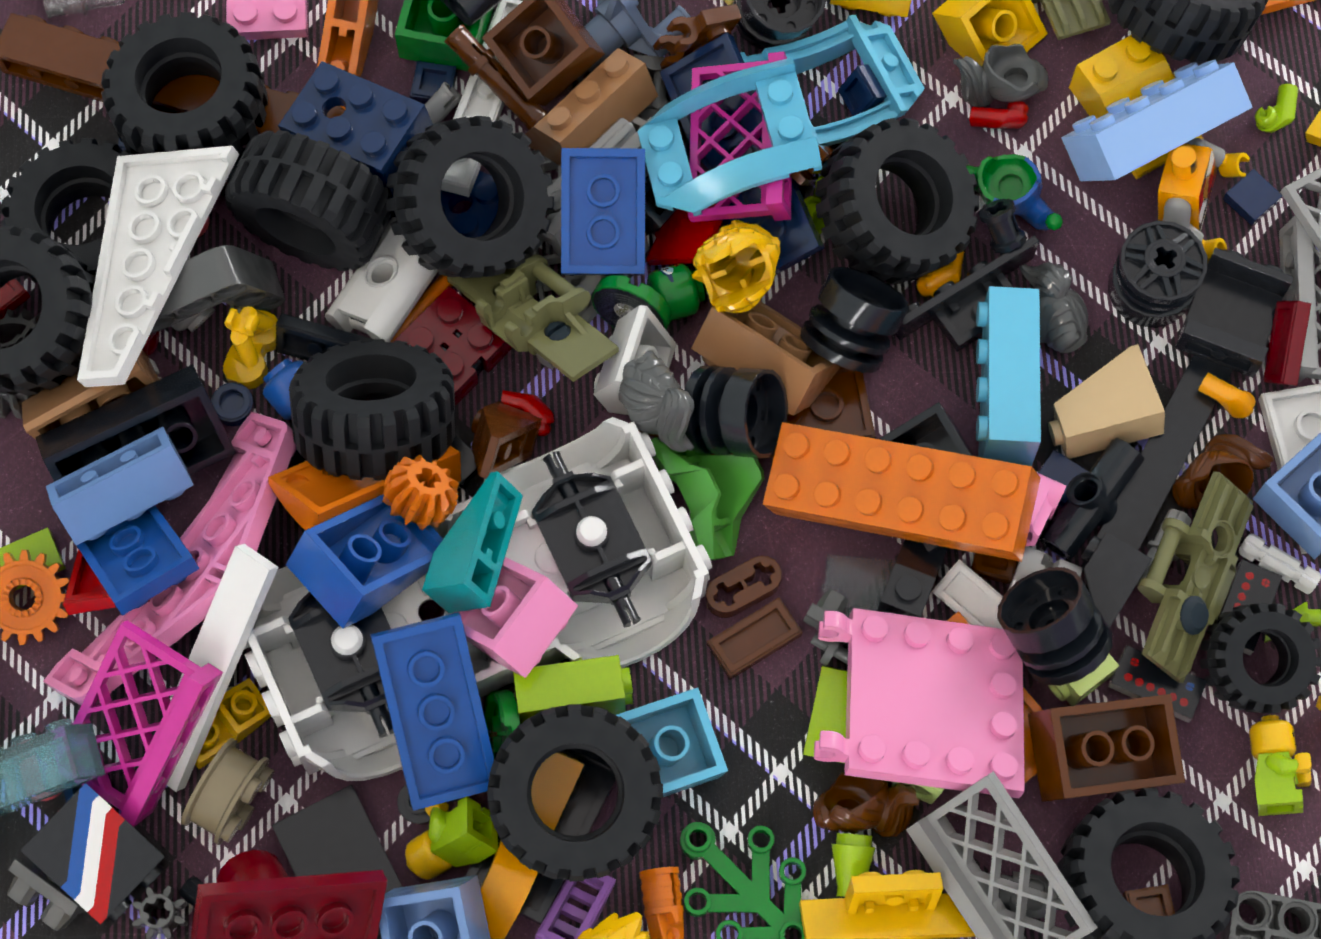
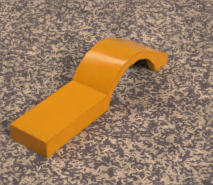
(508, 879)

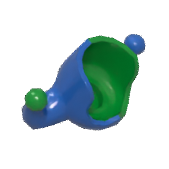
(1019, 180)

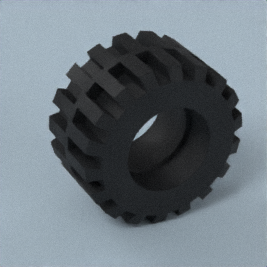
(1294, 649)

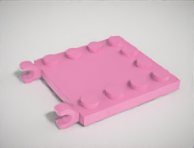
(927, 702)

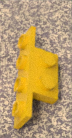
(886, 908)

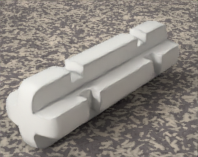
(1280, 563)

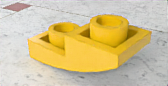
(236, 718)

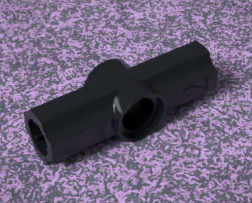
(1092, 499)

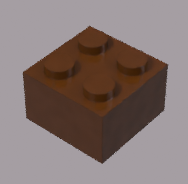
(543, 48)

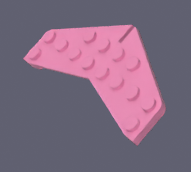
(231, 517)

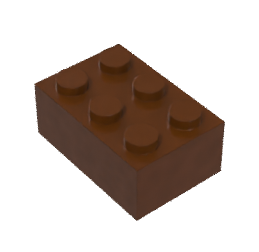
(1106, 747)

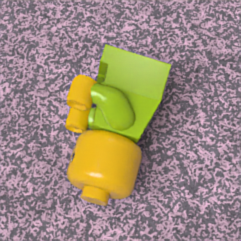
(1276, 773)
(453, 838)

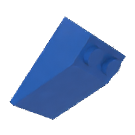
(362, 560)

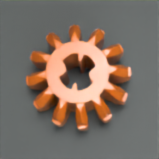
(420, 492)

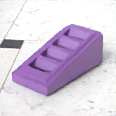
(561, 906)

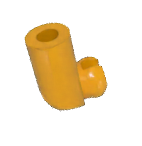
(932, 281)
(1234, 400)

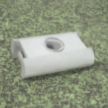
(381, 290)

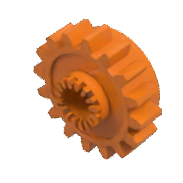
(47, 590)

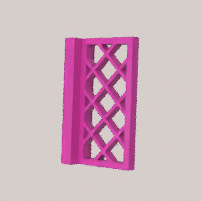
(774, 195)
(171, 734)

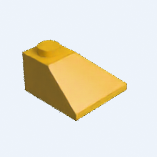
(978, 24)

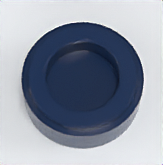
(233, 403)

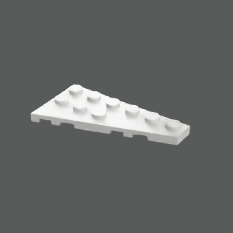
(147, 236)

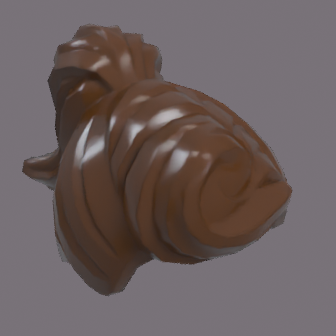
(1223, 454)
(865, 804)

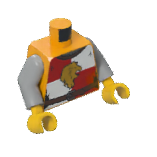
(1189, 183)

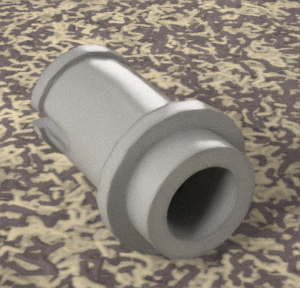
(442, 102)

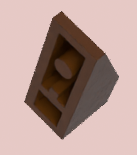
(502, 437)

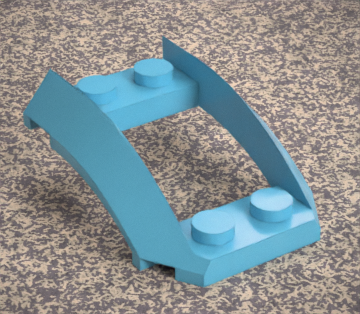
(877, 48)
(786, 121)

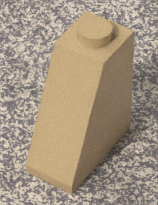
(1107, 406)

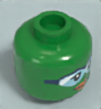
(678, 289)

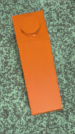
(348, 34)

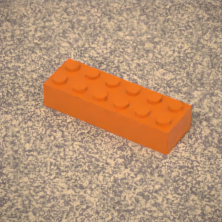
(902, 491)

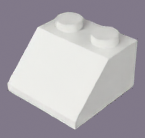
(634, 335)

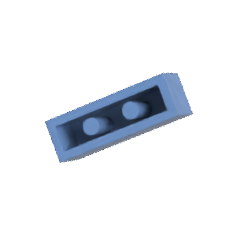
(119, 486)

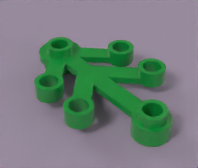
(751, 895)

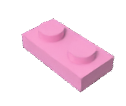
(268, 18)

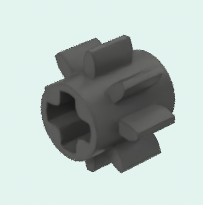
(157, 901)

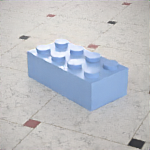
(1156, 121)

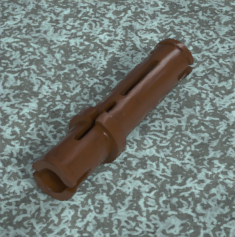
(493, 75)

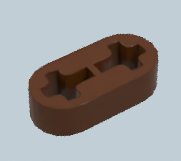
(738, 578)

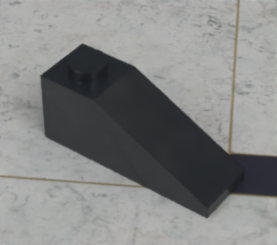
(911, 580)

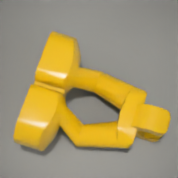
(252, 337)

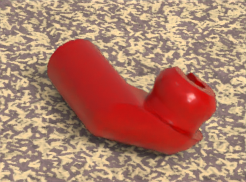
(997, 118)
(532, 405)

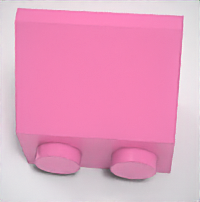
(521, 619)

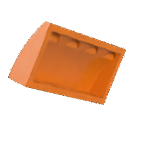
(316, 496)

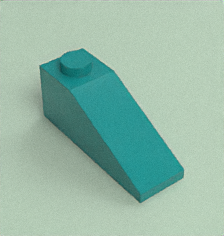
(473, 551)

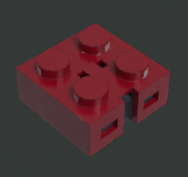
(458, 337)

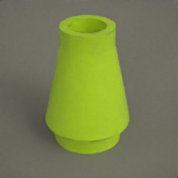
(851, 858)

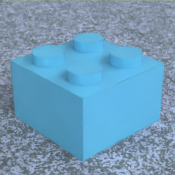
(680, 740)

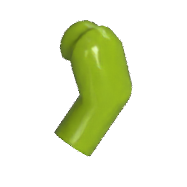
(1282, 113)

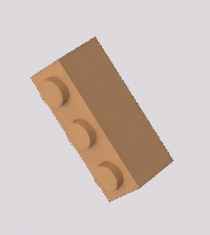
(611, 91)
(765, 341)
(72, 399)

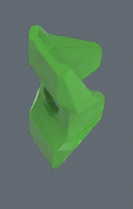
(715, 492)

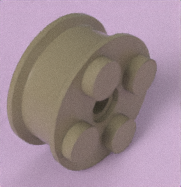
(225, 792)

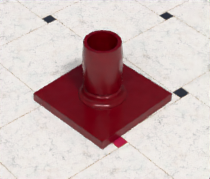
(262, 902)

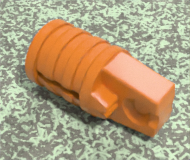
(663, 902)

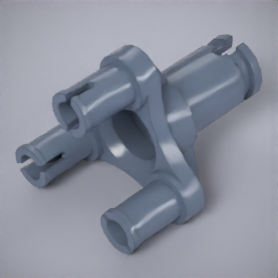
(622, 24)

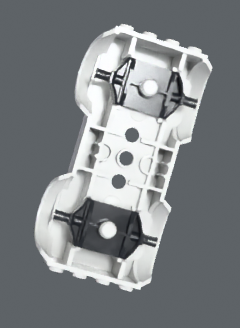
(588, 520)

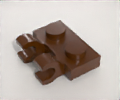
(697, 31)

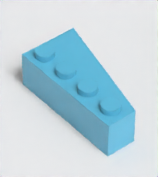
(1009, 375)

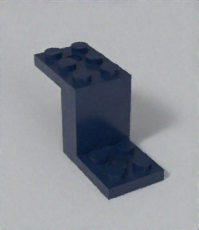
(375, 131)

